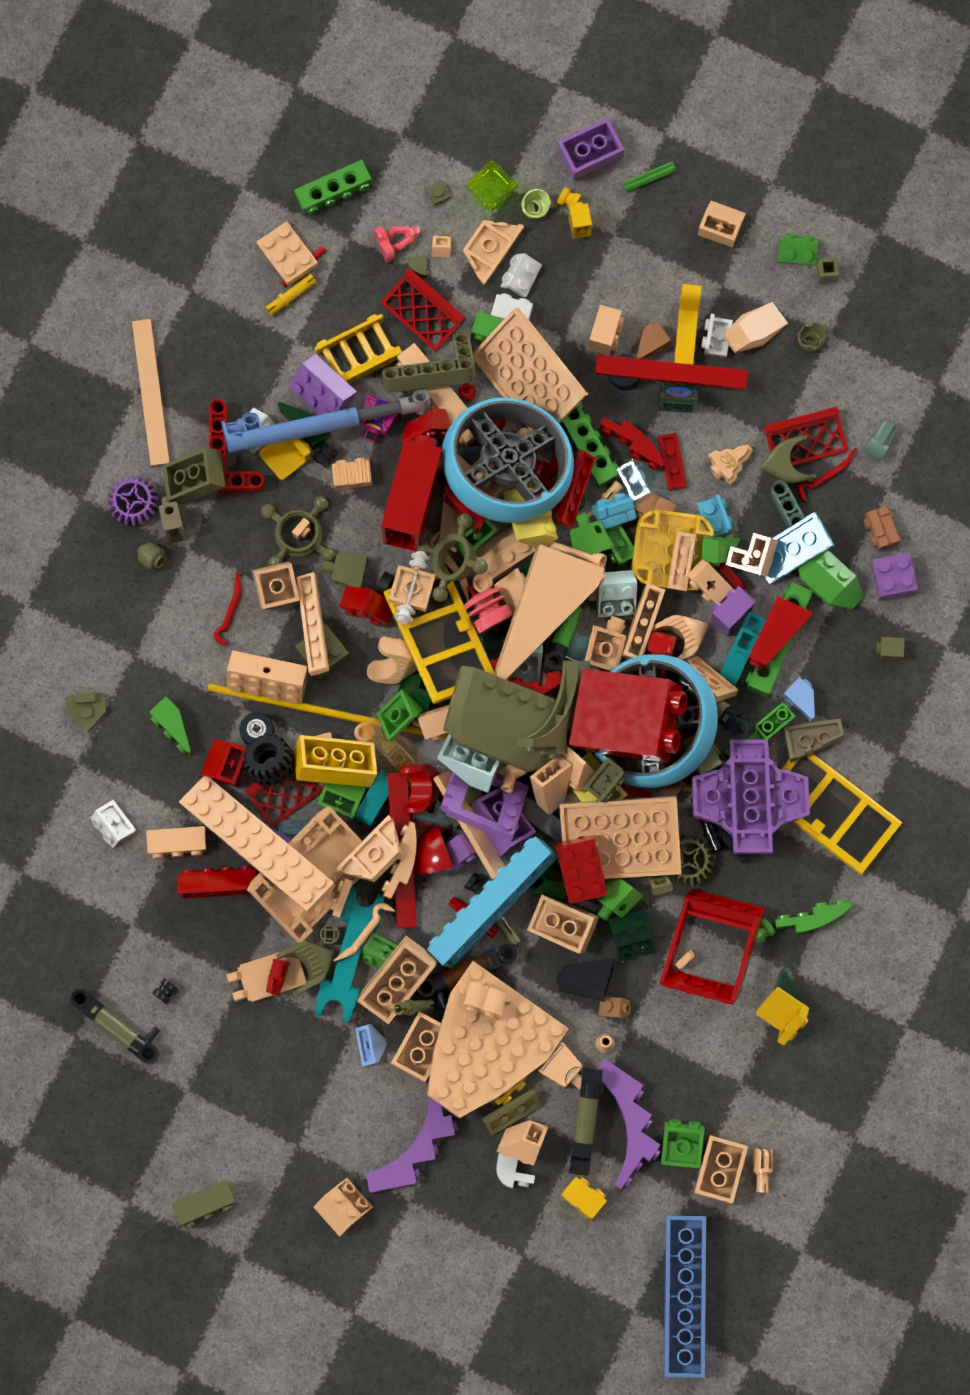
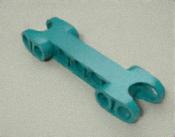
(341, 987)

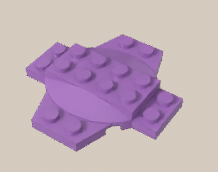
(750, 797)

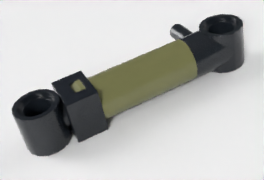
(728, 716)
(117, 1027)
(585, 1121)

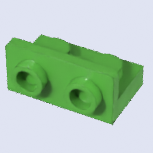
(376, 950)

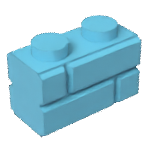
(614, 511)

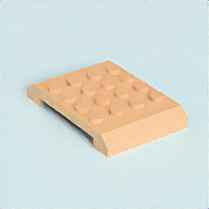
(325, 844)

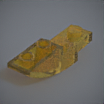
(391, 751)

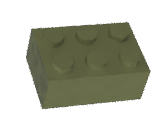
(194, 475)
(204, 1204)

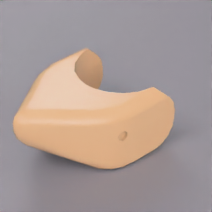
(689, 629)
(396, 667)

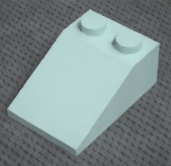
(470, 766)

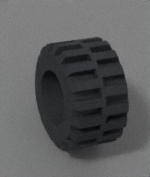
(263, 749)

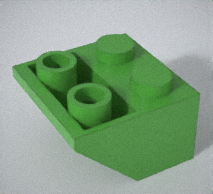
(342, 798)

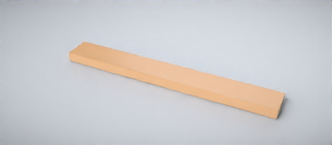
(150, 392)

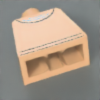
(562, 1068)

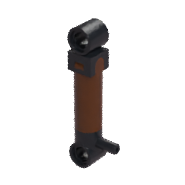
(449, 978)

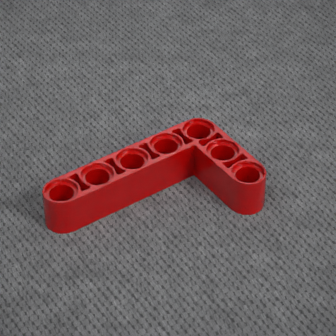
(218, 436)

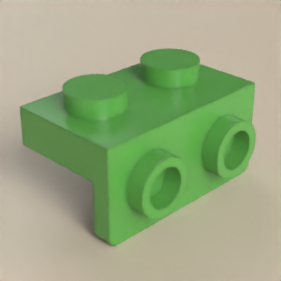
(798, 249)
(622, 547)

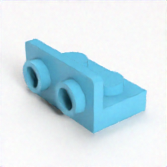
(715, 513)

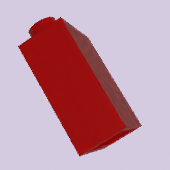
(412, 493)
(627, 715)

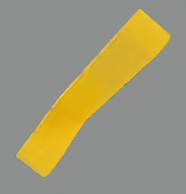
(687, 324)

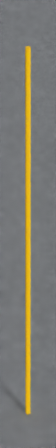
(323, 711)

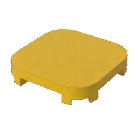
(656, 541)

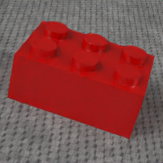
(581, 869)

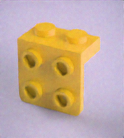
(286, 457)
(784, 1014)

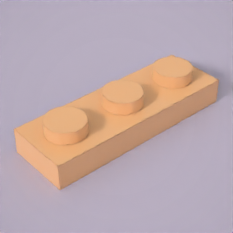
(681, 561)

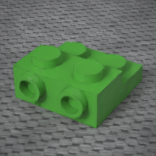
(682, 1144)

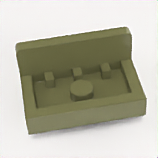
(605, 780)

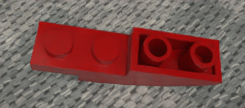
(641, 446)

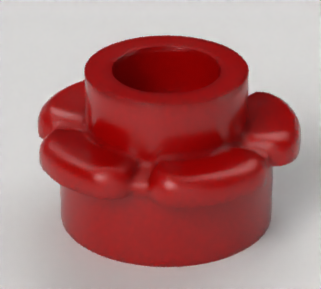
(462, 392)

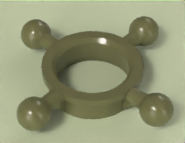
(320, 504)
(439, 554)

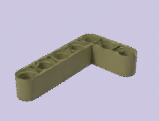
(434, 373)

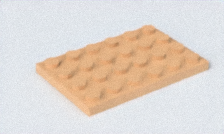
(527, 367)
(630, 834)

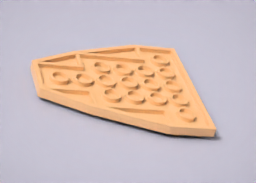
(485, 1057)

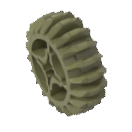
(699, 872)

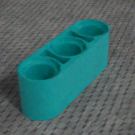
(373, 800)

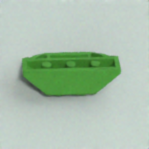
(831, 581)

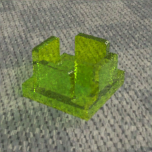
(491, 186)

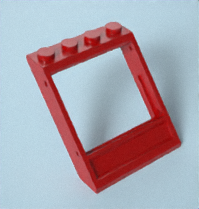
(721, 911)

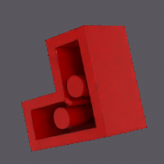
(366, 604)

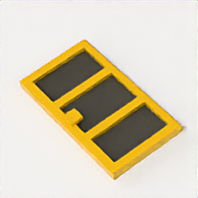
(442, 642)
(842, 815)

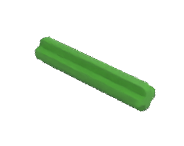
(649, 176)

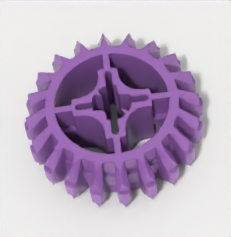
(125, 497)

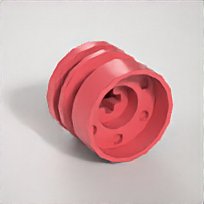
(488, 609)

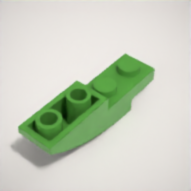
(770, 725)
(821, 916)

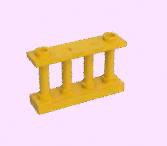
(373, 363)

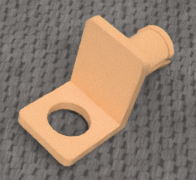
(511, 774)

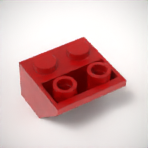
(431, 424)
(224, 763)

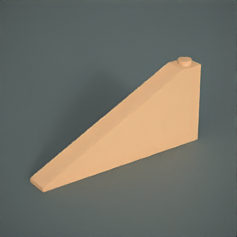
(549, 595)

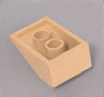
(563, 924)

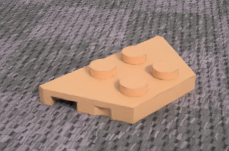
(490, 246)
(374, 853)

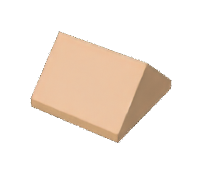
(605, 649)

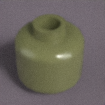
(151, 556)

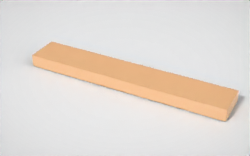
(312, 624)
(476, 836)

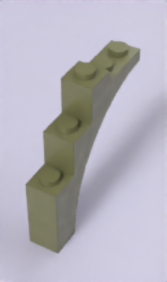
(552, 736)

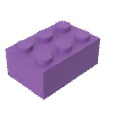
(590, 149)
(321, 387)
(490, 808)

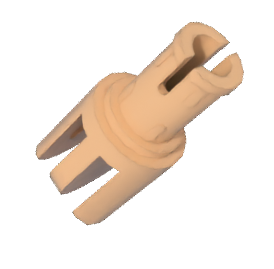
(762, 1168)

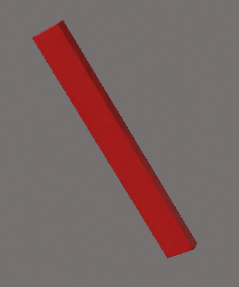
(671, 372)
(404, 894)

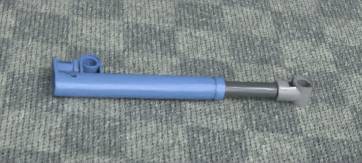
(249, 434)

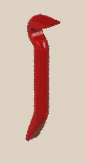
(827, 476)
(230, 612)

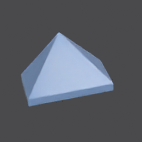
(370, 1044)

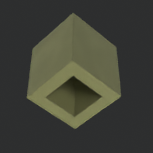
(827, 270)
(890, 648)

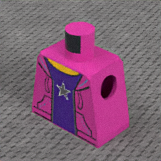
(379, 425)

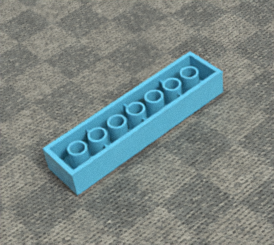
(492, 902)

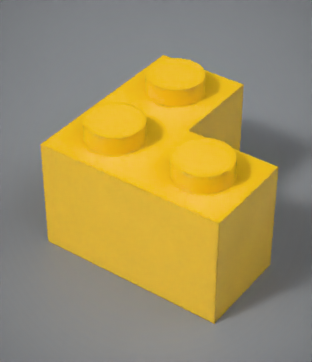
(584, 1198)

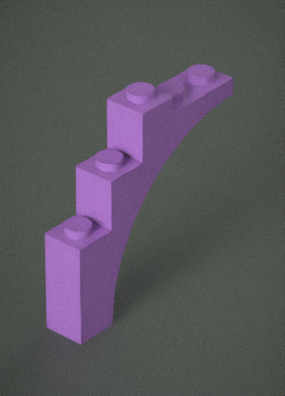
(639, 1145)
(401, 1171)

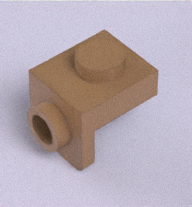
(615, 1008)

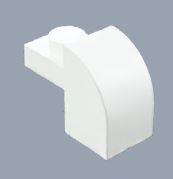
(507, 1172)

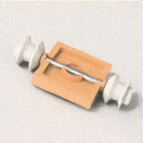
(412, 588)

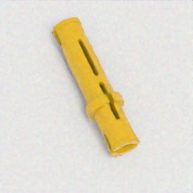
(284, 299)

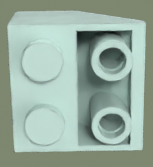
(617, 594)

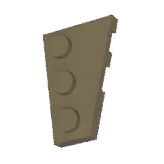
(811, 737)

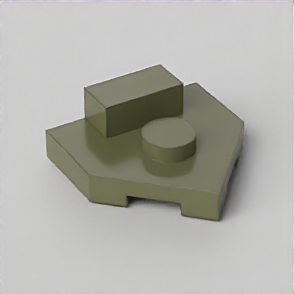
(86, 708)

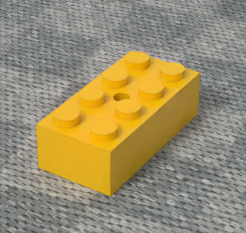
(335, 761)

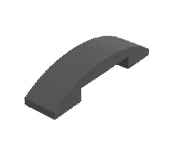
(540, 819)

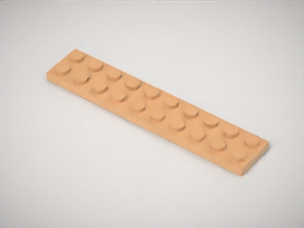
(257, 844)

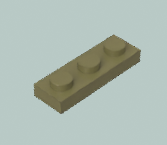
(511, 1112)

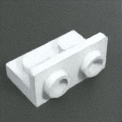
(112, 823)

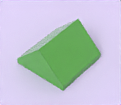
(398, 714)

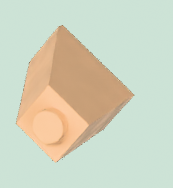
(551, 784)

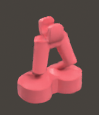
(383, 239)

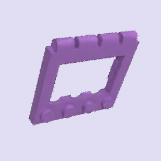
(508, 816)

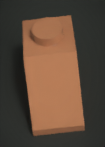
(652, 341)

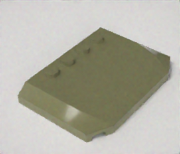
(493, 713)

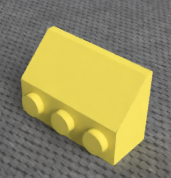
(535, 531)

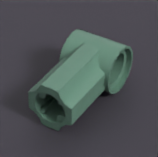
(880, 443)

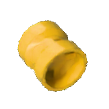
(568, 198)

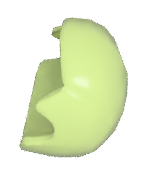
(538, 197)

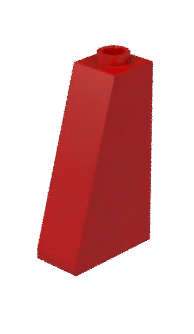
(779, 628)

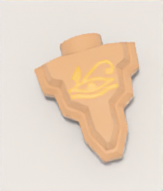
(729, 462)

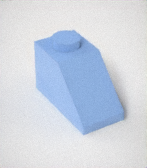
(801, 697)

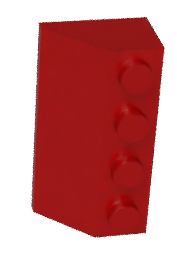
(215, 883)

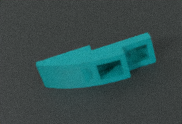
(742, 648)

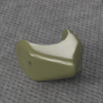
(779, 464)
(315, 958)

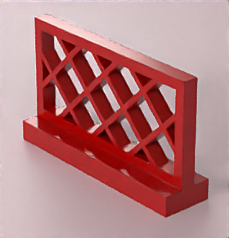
(431, 296)
(807, 421)
(572, 499)
(255, 789)

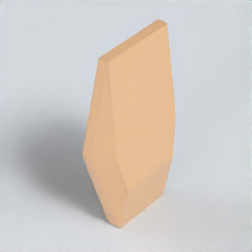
(755, 328)

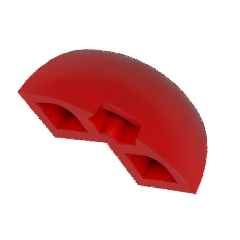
(431, 853)

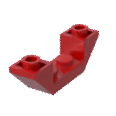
(552, 682)

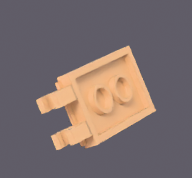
(255, 977)

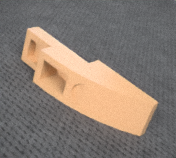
(402, 870)

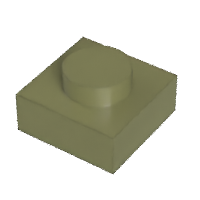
(437, 193)

